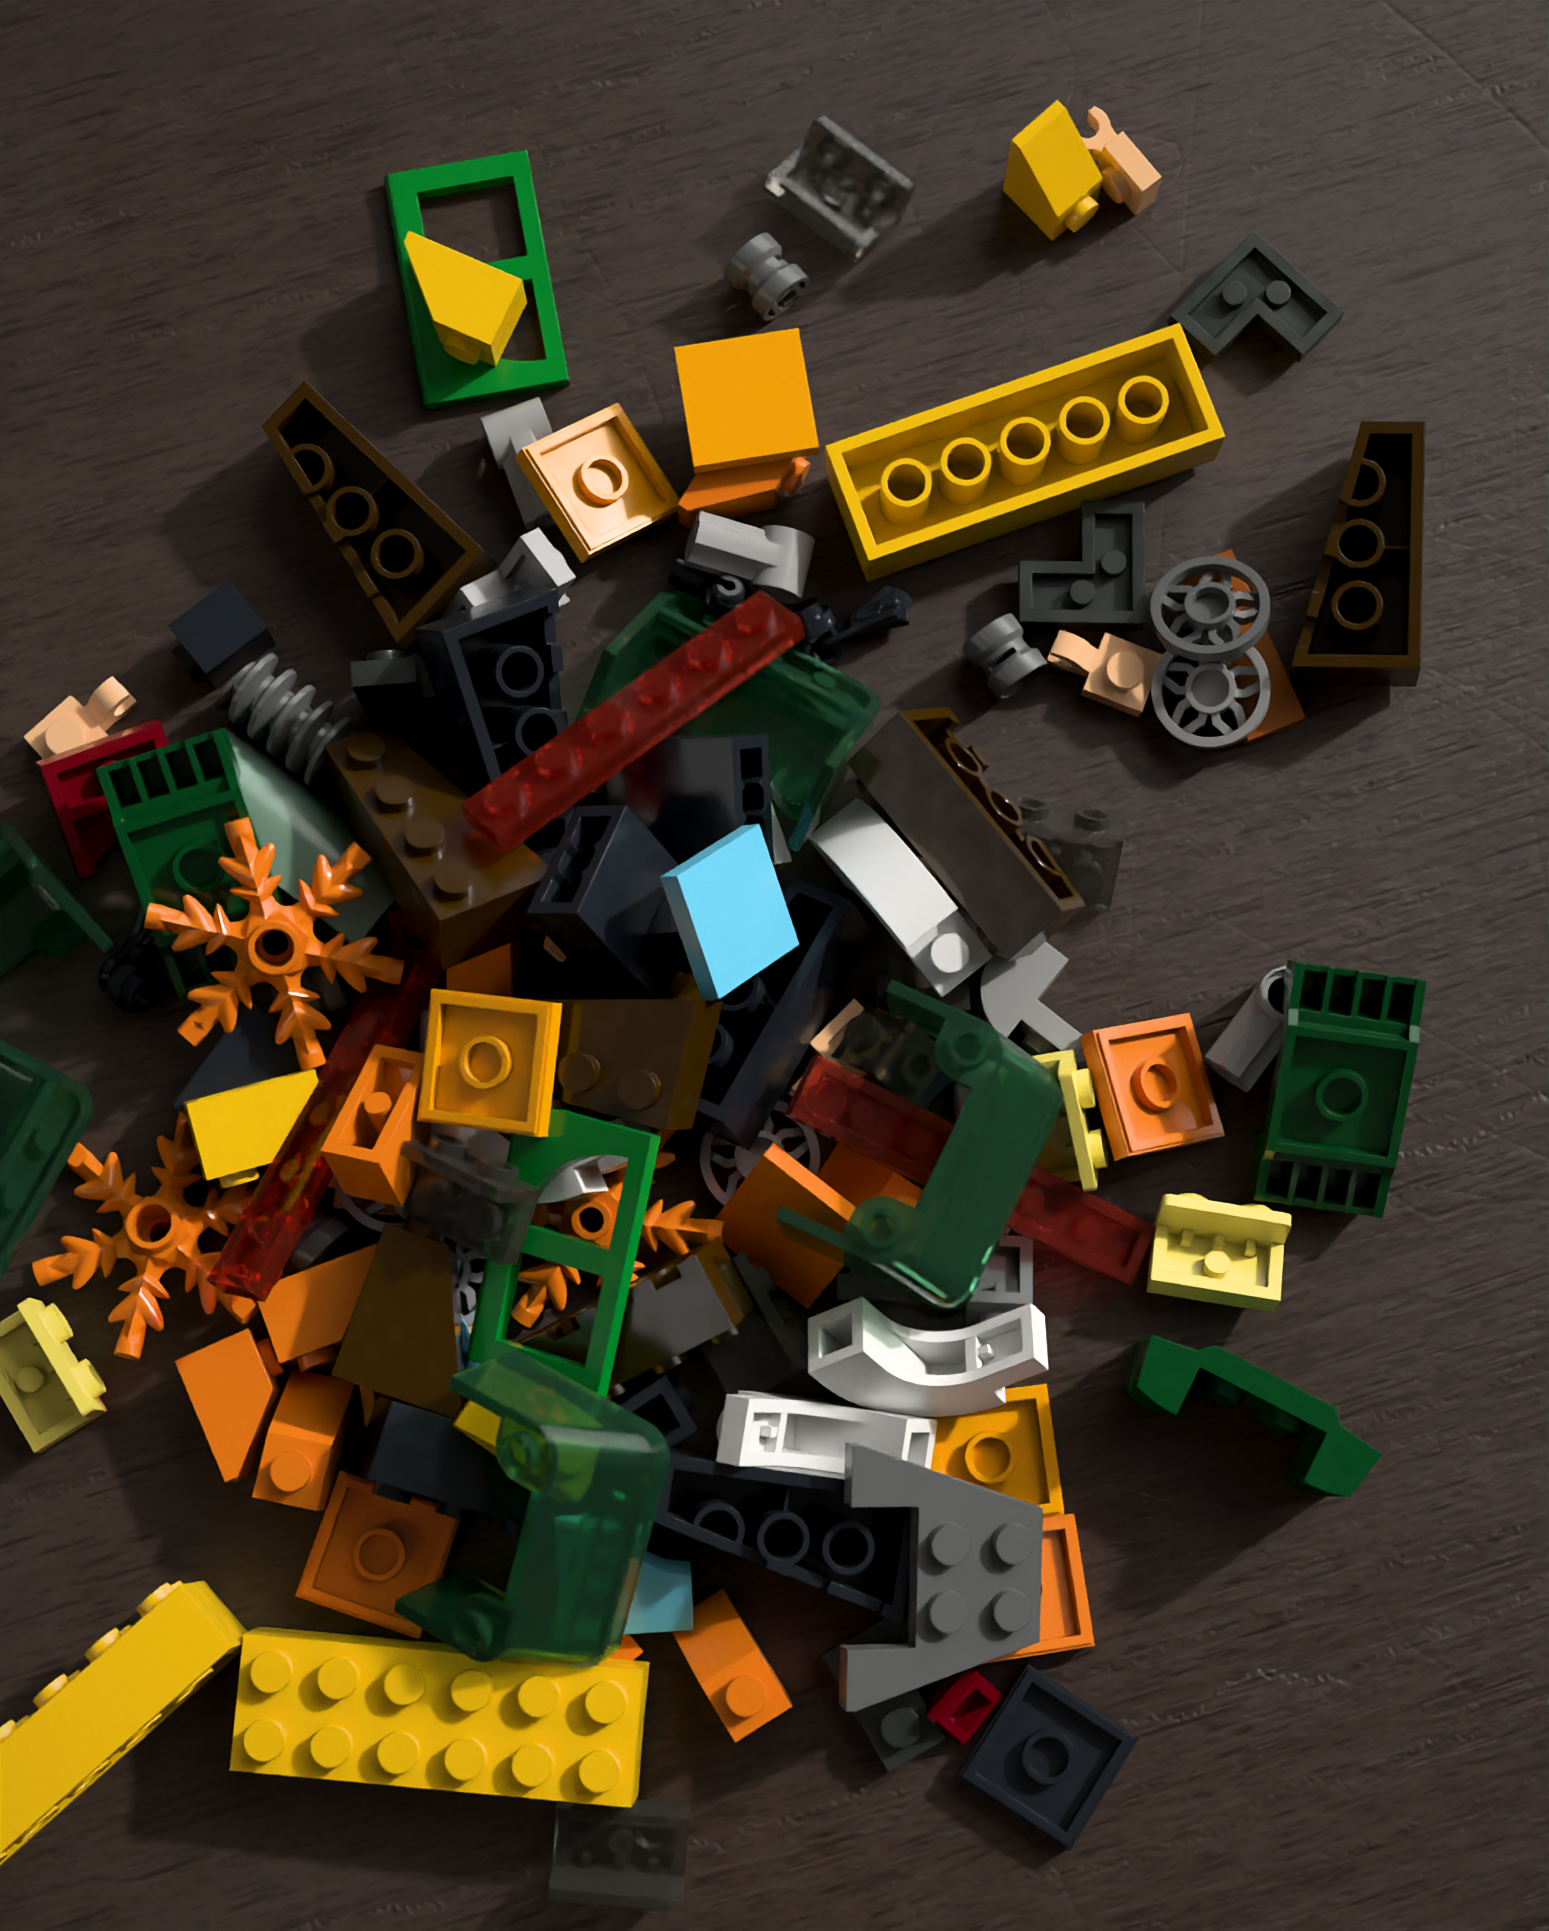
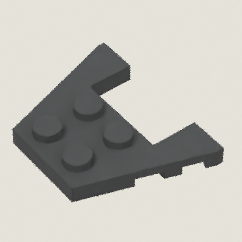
(968, 1577)

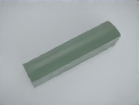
(302, 829)

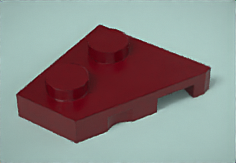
(78, 794)

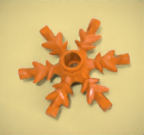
(279, 969)
(671, 1227)
(136, 1240)

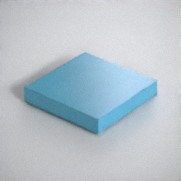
(729, 911)

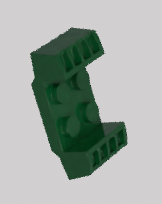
(172, 833)
(1338, 1088)
(1330, 1456)

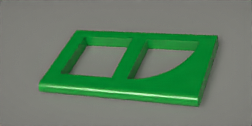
(441, 376)
(539, 1161)

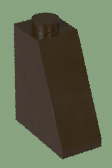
(408, 1321)

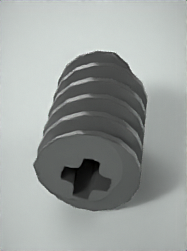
(283, 717)

